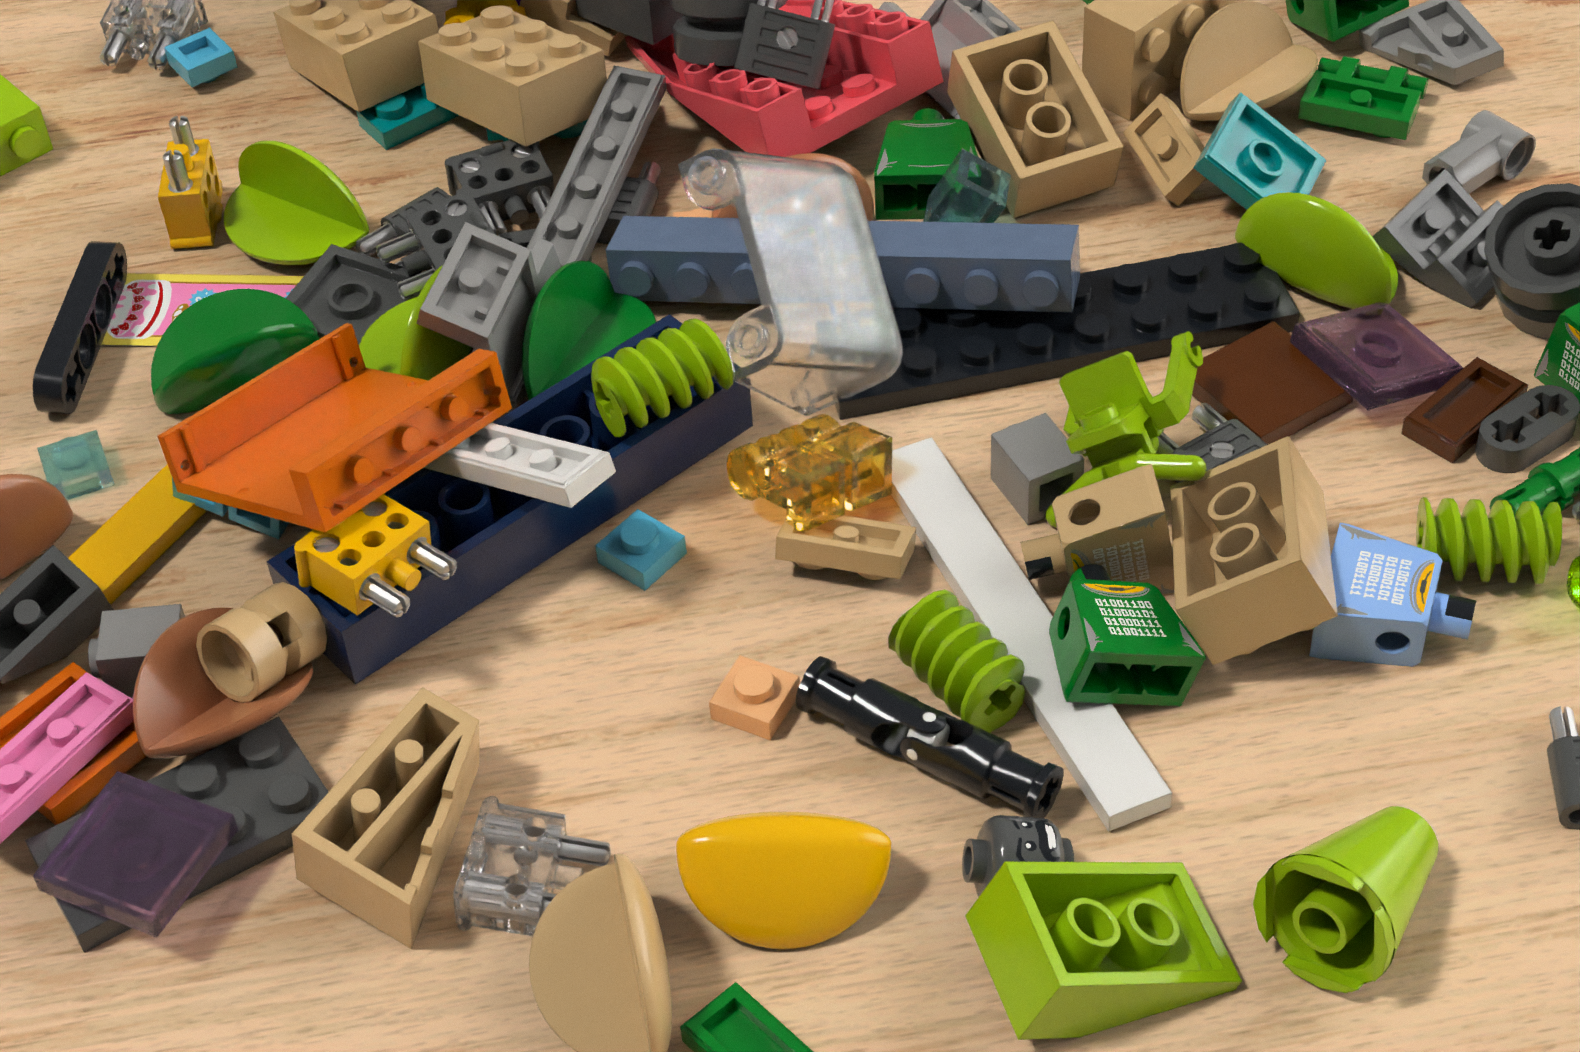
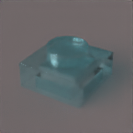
(76, 465)

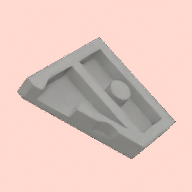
(1436, 40)

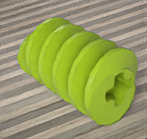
(657, 371)
(1491, 538)
(960, 660)

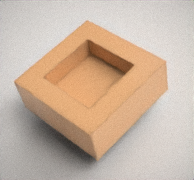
(754, 697)

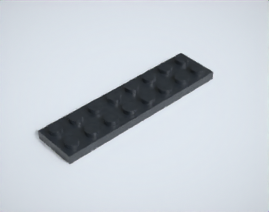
(1116, 309)

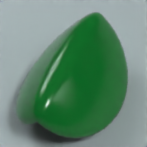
(575, 323)
(224, 345)

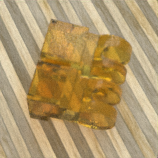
(814, 469)

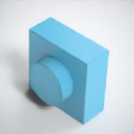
(201, 57)
(641, 549)

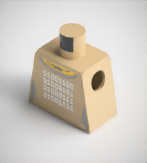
(1109, 525)

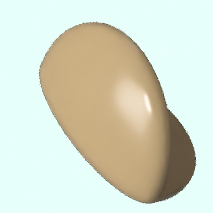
(1245, 52)
(603, 964)

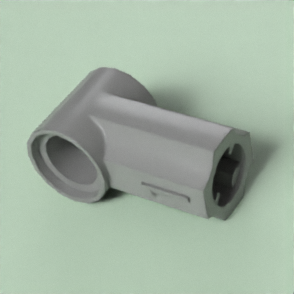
(1485, 149)

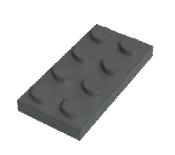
(253, 777)

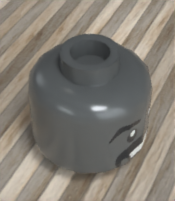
(1014, 840)

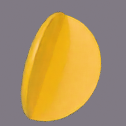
(783, 875)

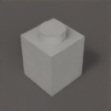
(1033, 465)
(125, 641)

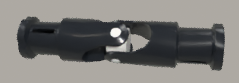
(920, 735)

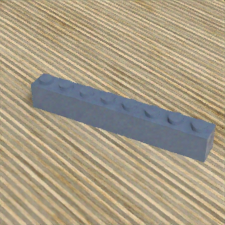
(920, 261)

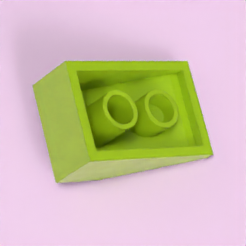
(1096, 944)

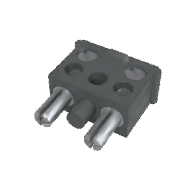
(503, 181)
(432, 236)

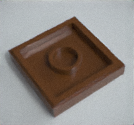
(1267, 385)

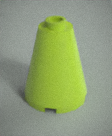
(1348, 898)

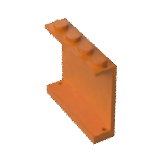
(329, 434)

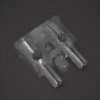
(148, 27)
(516, 867)

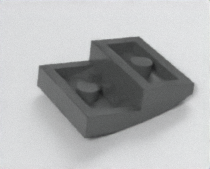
(1442, 240)

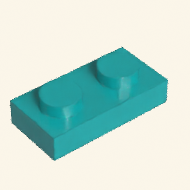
(403, 117)

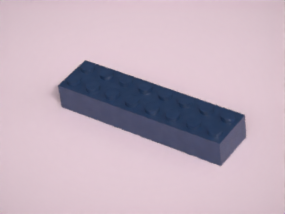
(507, 534)

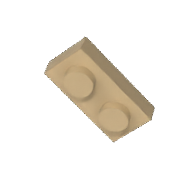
(1167, 148)
(850, 544)

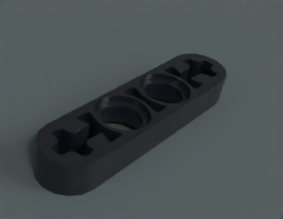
(80, 328)

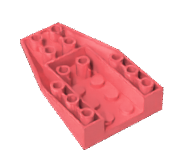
(870, 69)

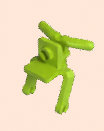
(1120, 422)

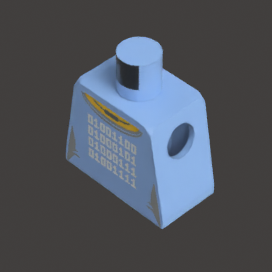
(1386, 601)

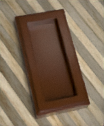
(1453, 415)

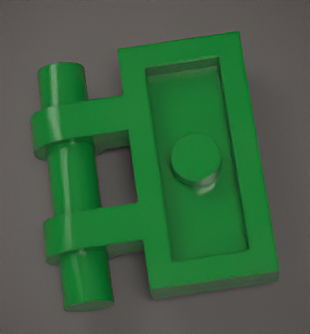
(1363, 97)

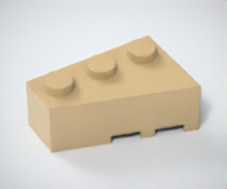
(393, 817)

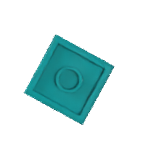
(1257, 156)

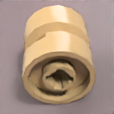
(261, 642)

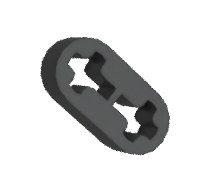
(1536, 436)

